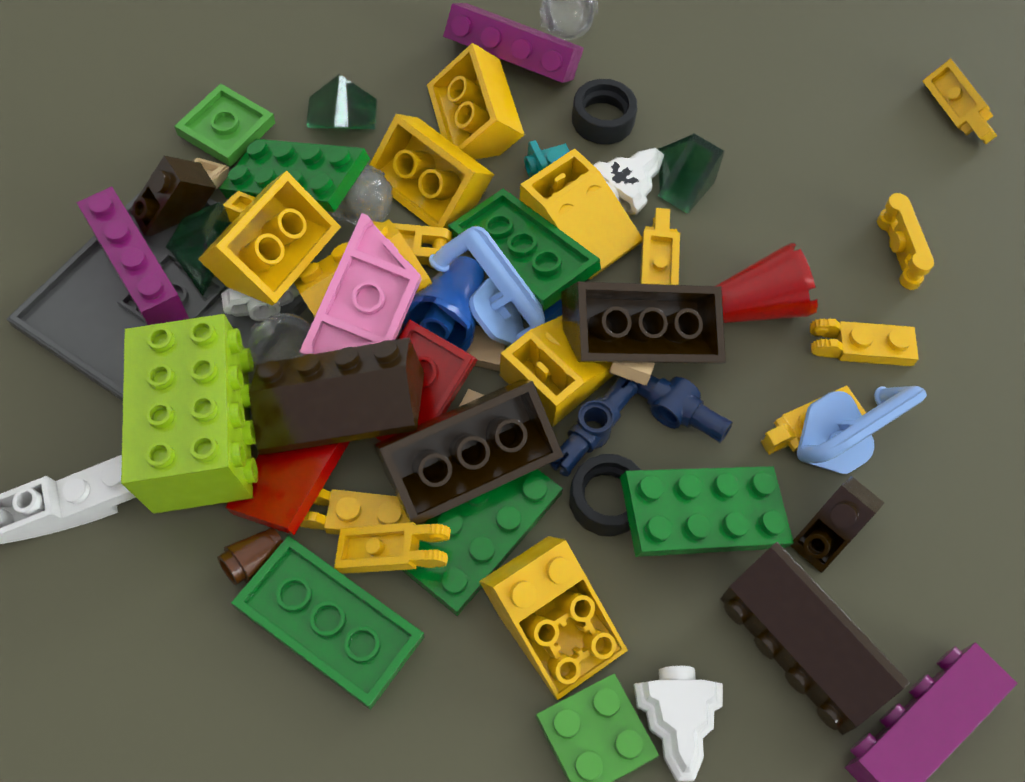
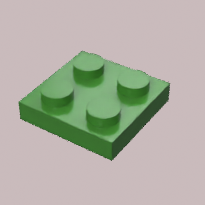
(225, 124)
(597, 734)

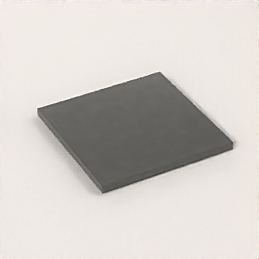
(86, 309)

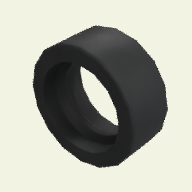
(607, 92)
(591, 520)

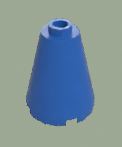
(445, 303)

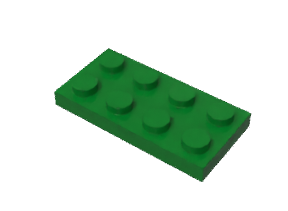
(320, 169)
(535, 247)
(704, 510)
(484, 537)
(329, 621)

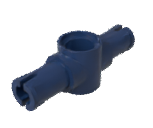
(680, 403)
(601, 410)

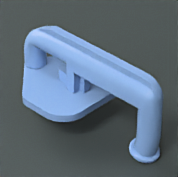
(502, 296)
(840, 437)

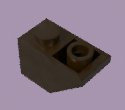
(171, 194)
(836, 523)

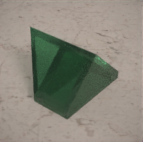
(341, 106)
(688, 170)
(194, 237)

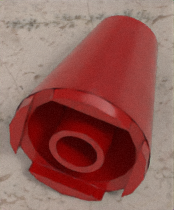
(770, 288)

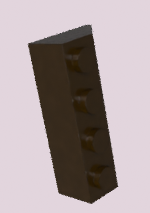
(644, 323)
(336, 396)
(469, 451)
(812, 640)

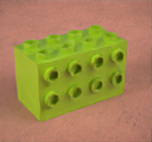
(187, 414)

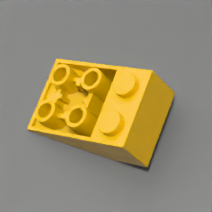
(583, 206)
(549, 362)
(554, 615)

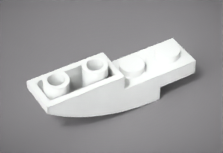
(58, 505)

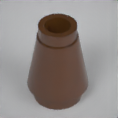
(248, 555)

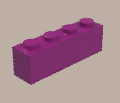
(513, 42)
(132, 258)
(934, 720)

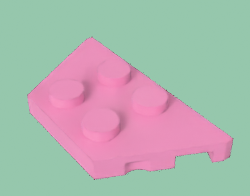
(365, 295)

